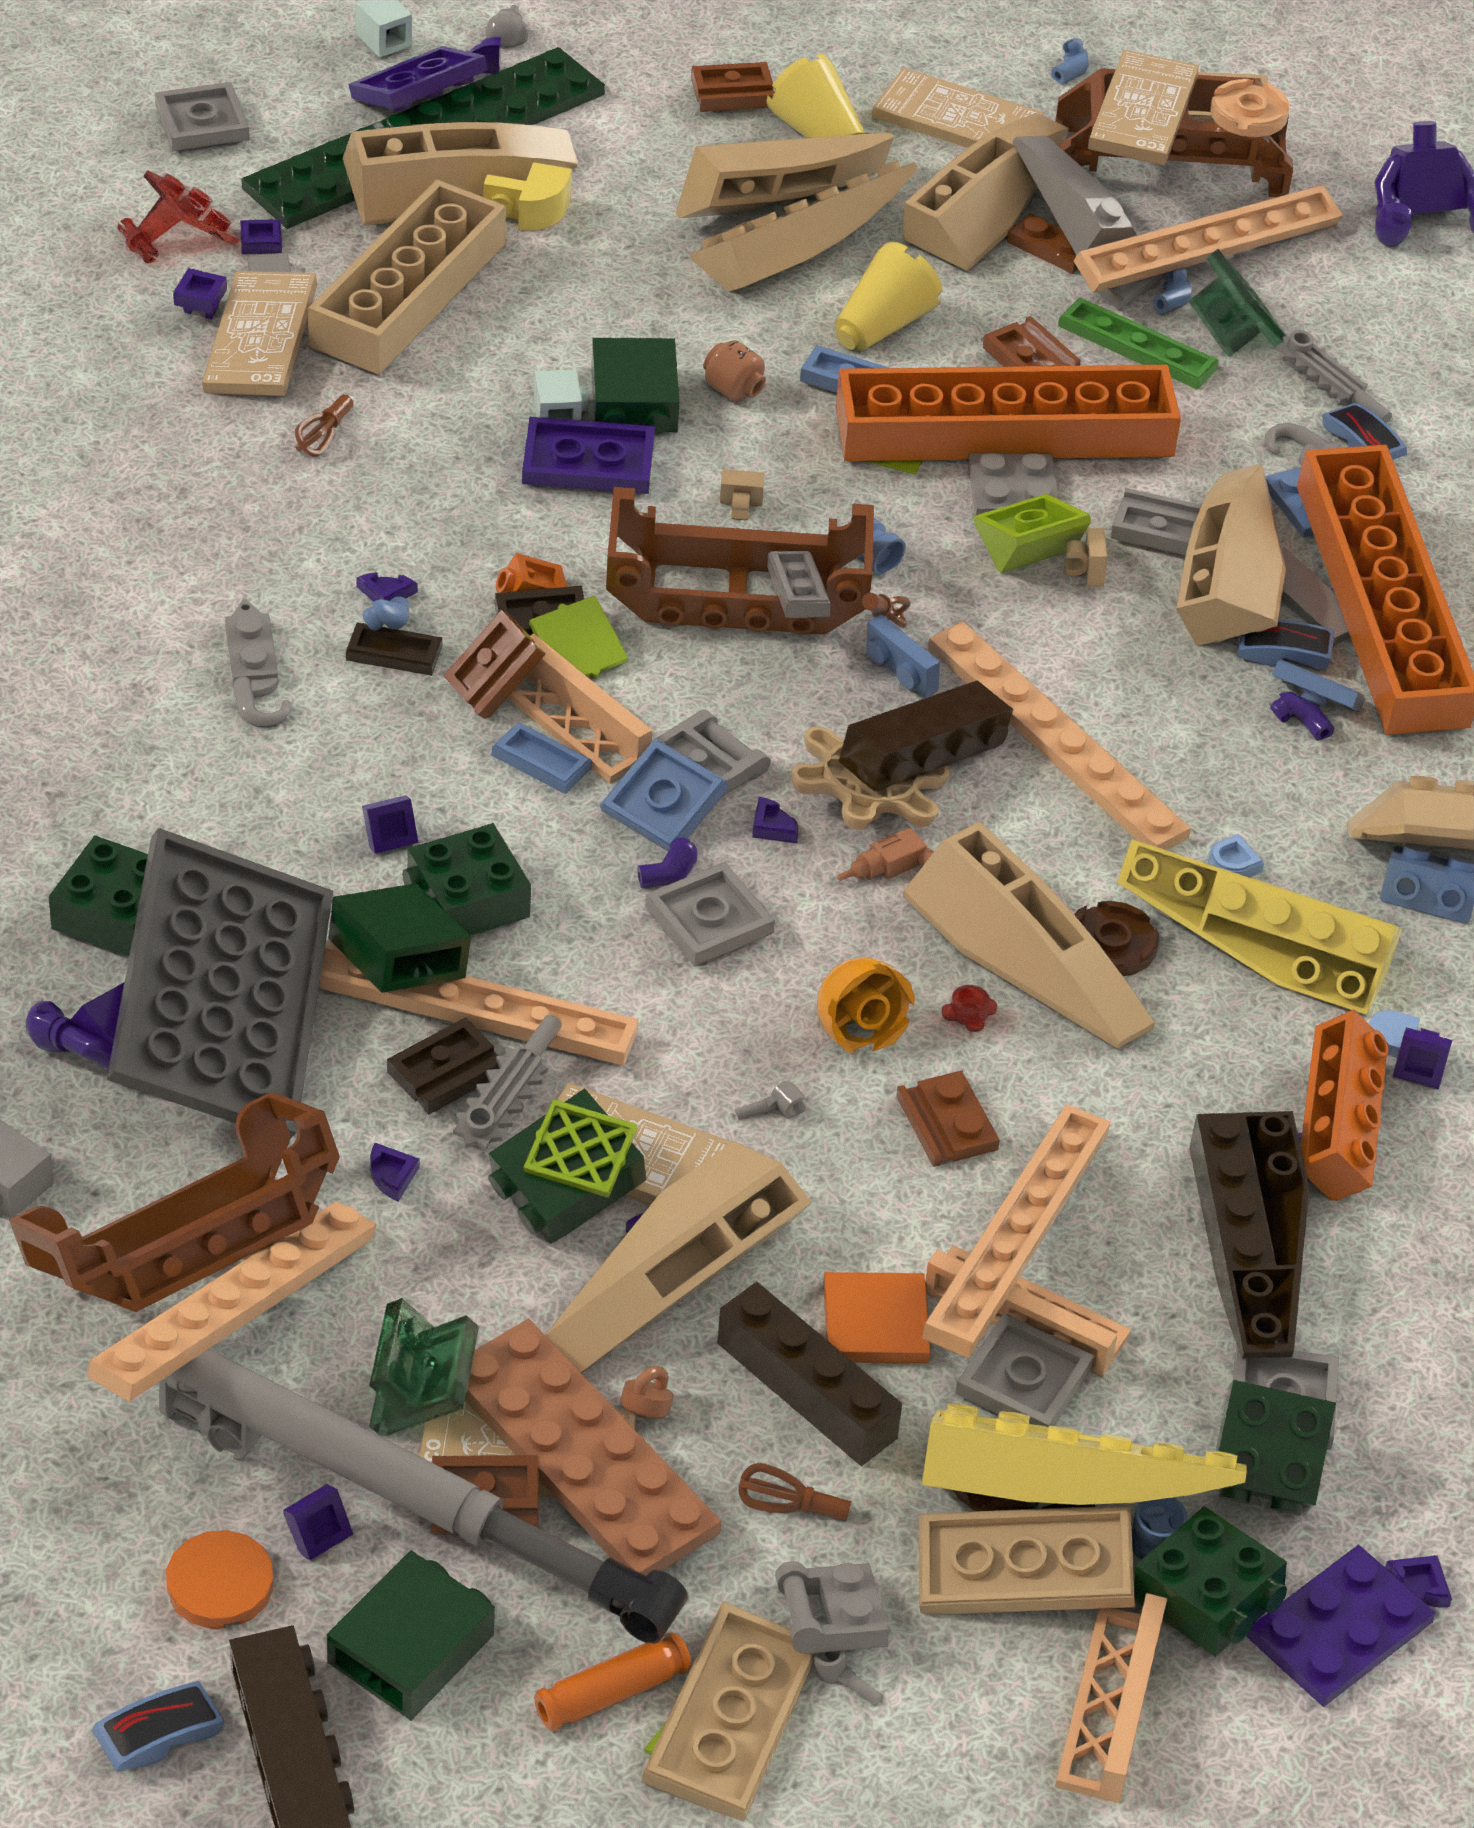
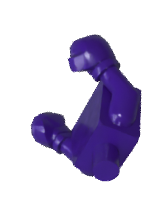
(1421, 180)
(87, 1033)

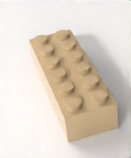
(406, 276)

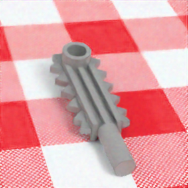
(1303, 355)
(507, 1085)

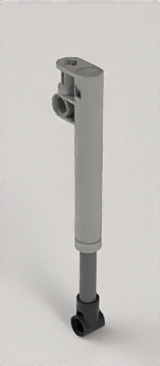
(241, 1406)

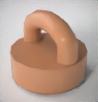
(646, 1397)

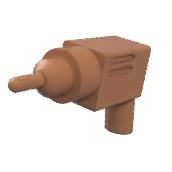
(890, 857)

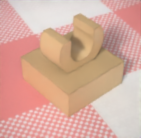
(741, 490)
(1090, 557)

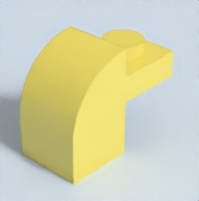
(534, 202)

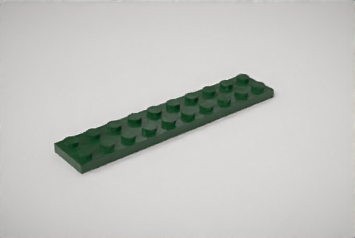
(517, 95)

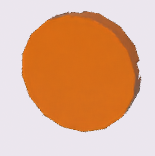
(219, 1579)

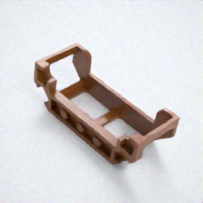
(1194, 140)
(739, 552)
(200, 1224)

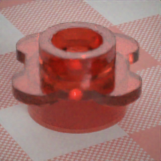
(970, 997)

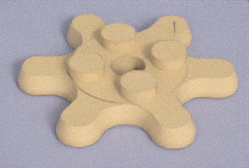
(860, 802)

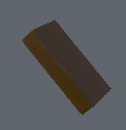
(394, 649)

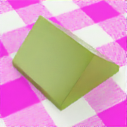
(1030, 530)

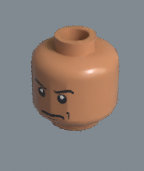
(734, 371)

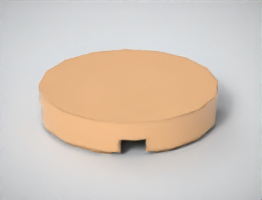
(1249, 108)

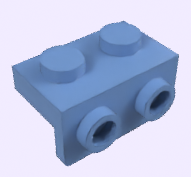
(1430, 882)

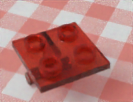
(173, 206)

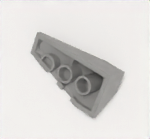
(1078, 201)

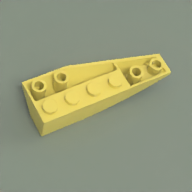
(1268, 928)
(1061, 1464)

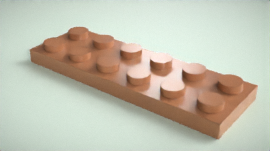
(586, 1452)

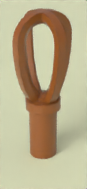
(329, 420)
(884, 605)
(804, 1498)

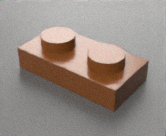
(1043, 241)

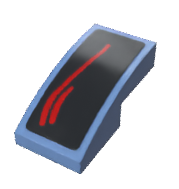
(1363, 428)
(1288, 640)
(149, 1727)

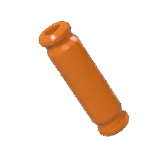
(612, 1681)

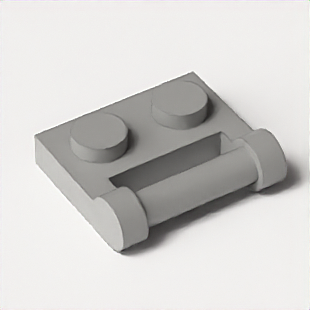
(690, 741)
(848, 1601)

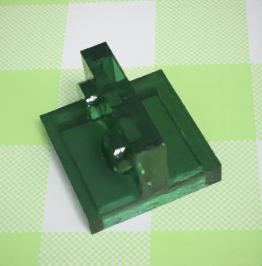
(1233, 308)
(419, 1368)

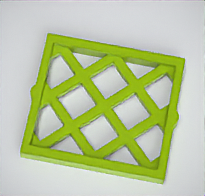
(571, 1178)

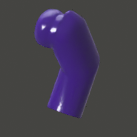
(1306, 711)
(674, 866)

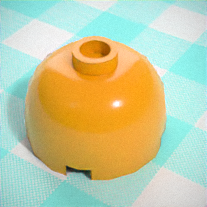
(870, 995)

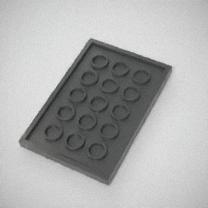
(219, 980)

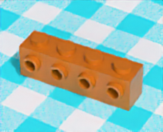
(1343, 1105)

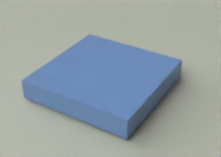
(664, 795)

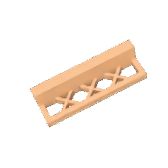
(590, 709)
(1036, 1307)
(1131, 1695)

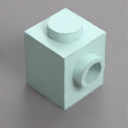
(383, 25)
(559, 395)

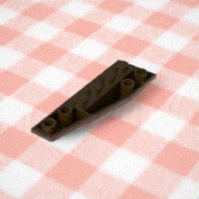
(1255, 1222)

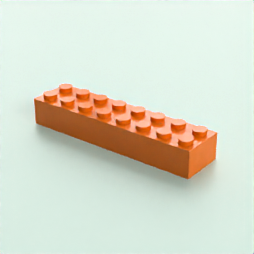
(1007, 411)
(1387, 590)

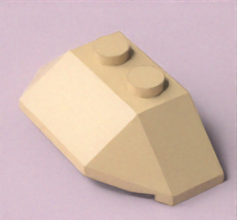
(1419, 814)

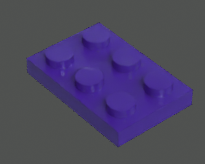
(418, 78)
(588, 454)
(1341, 1625)

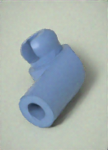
(1074, 63)
(1176, 292)
(391, 613)

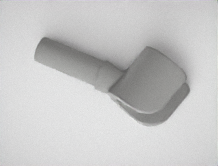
(783, 1097)
(839, 1672)

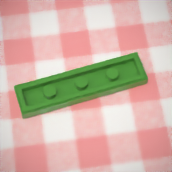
(1137, 342)

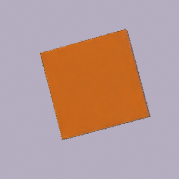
(877, 1316)

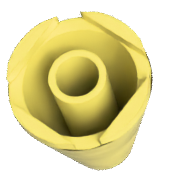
(814, 100)
(888, 297)

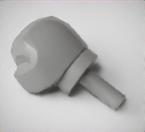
(508, 26)

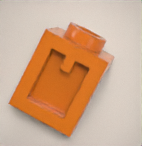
(529, 574)

